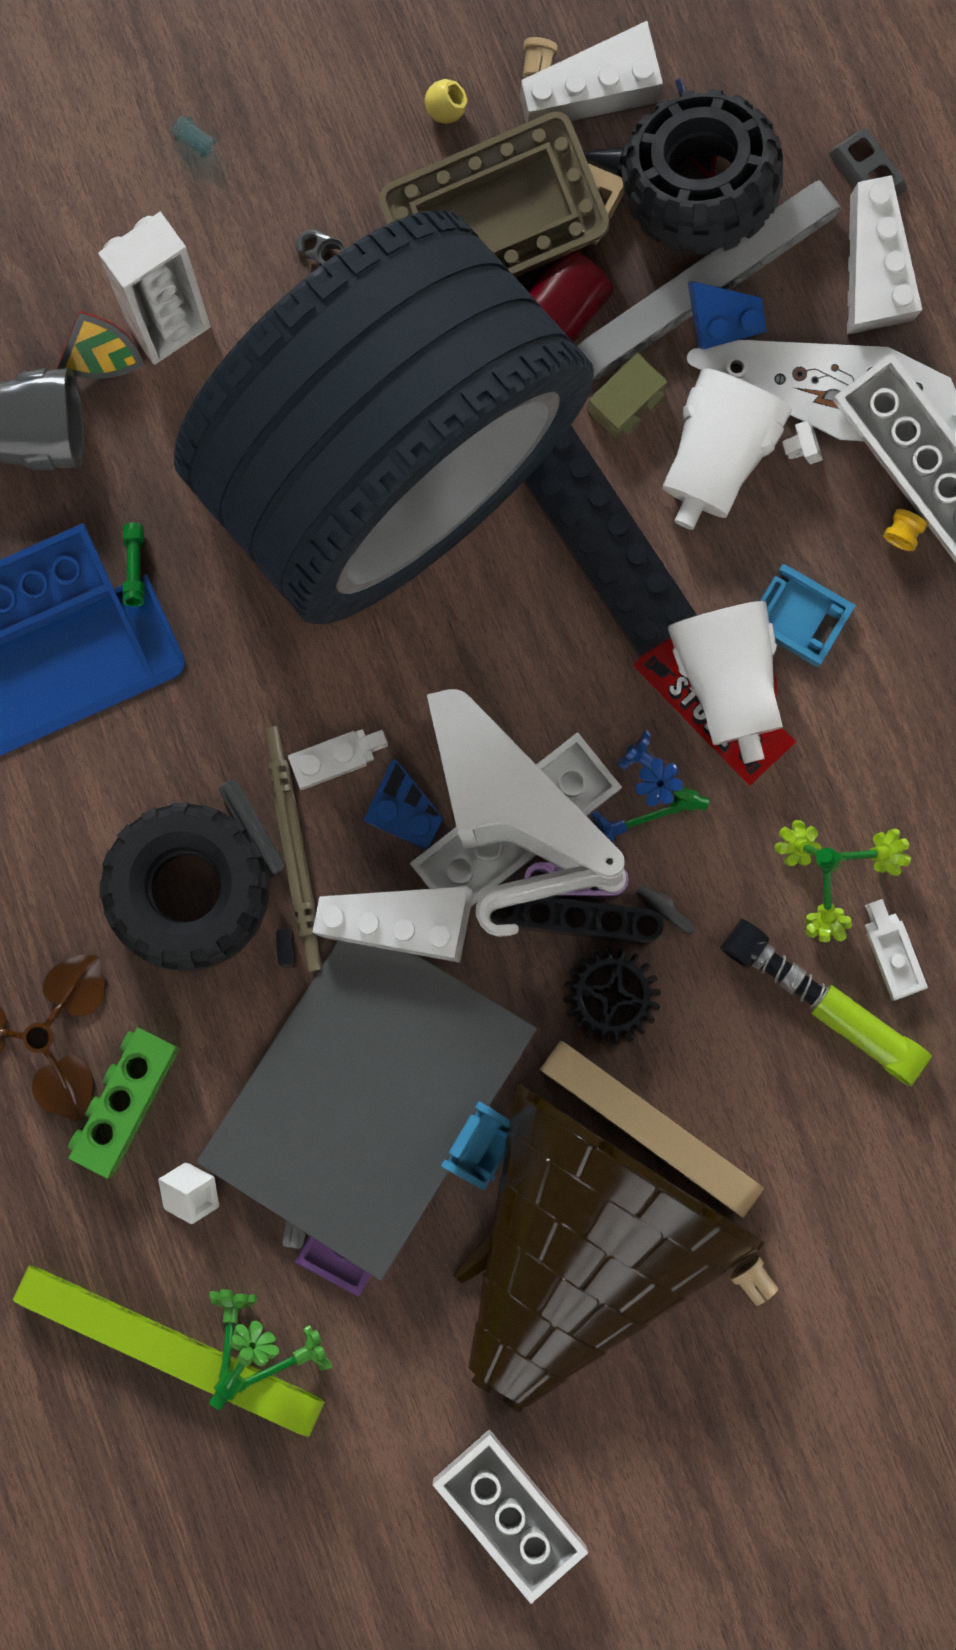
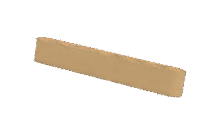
(651, 1129)

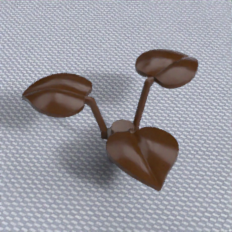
(68, 1084)

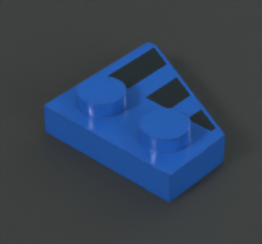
(403, 809)

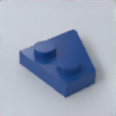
(724, 314)

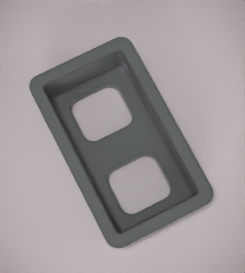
(859, 171)

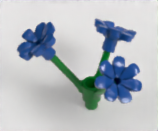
(658, 785)

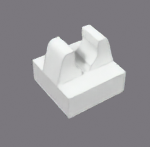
(803, 444)

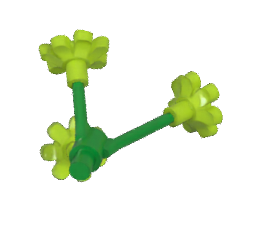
(799, 845)

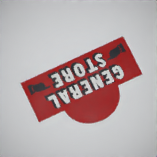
(662, 673)

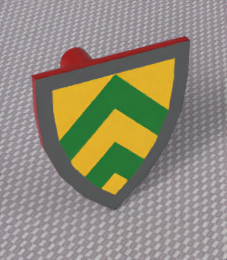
(99, 349)

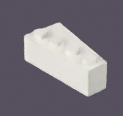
(879, 264)

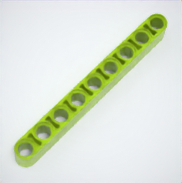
(163, 1348)

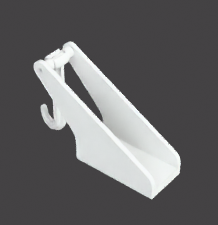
(508, 798)

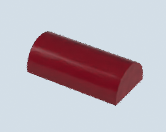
(571, 292)

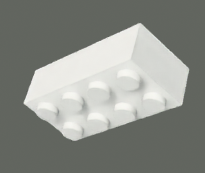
(510, 1516)

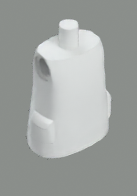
(721, 443)
(731, 672)

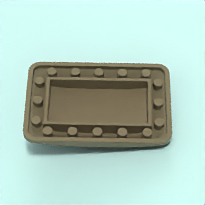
(518, 191)

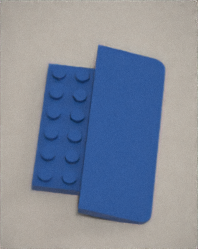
(72, 639)

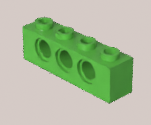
(125, 1124)

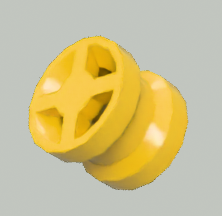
(905, 530)

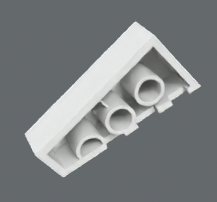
(597, 81)
(402, 921)

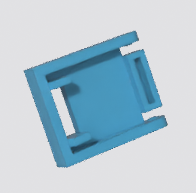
(797, 611)
(479, 1147)

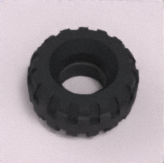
(710, 210)
(141, 854)

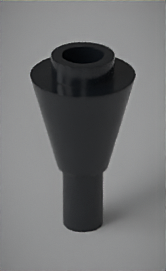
(606, 159)

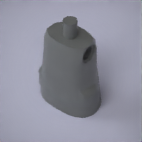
(42, 420)

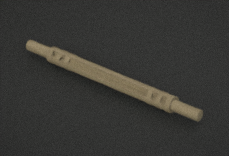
(293, 847)

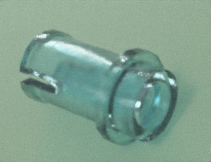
(192, 135)

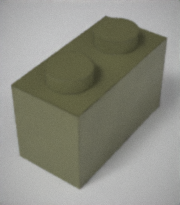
(627, 396)

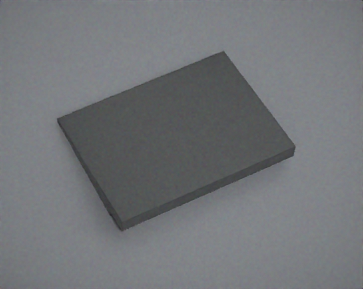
(365, 1100)

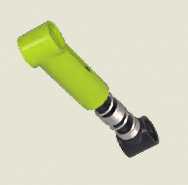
(895, 1052)

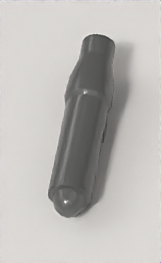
(665, 907)

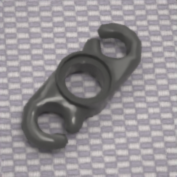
(324, 244)

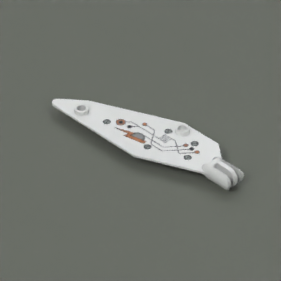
(813, 373)

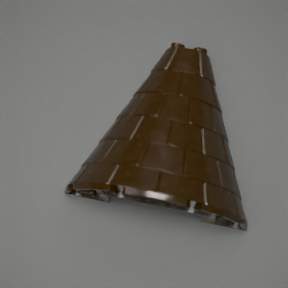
(583, 1253)

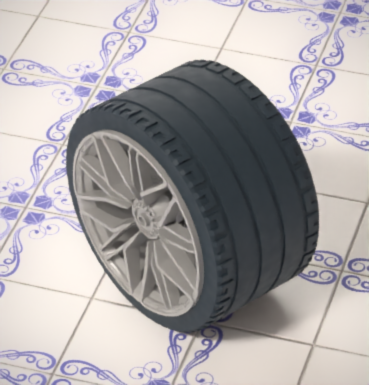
(380, 414)

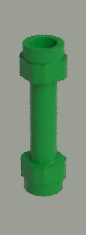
(133, 587)

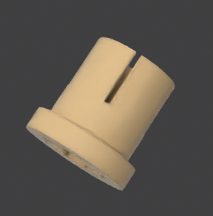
(538, 55)
(754, 1280)

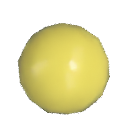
(445, 101)

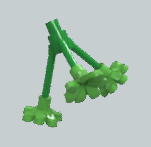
(254, 1347)

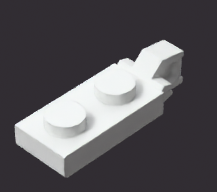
(335, 757)
(893, 952)

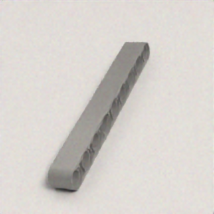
(724, 269)

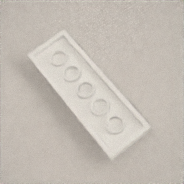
(573, 770)

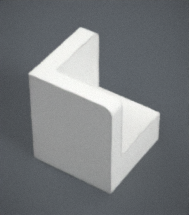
(188, 1193)

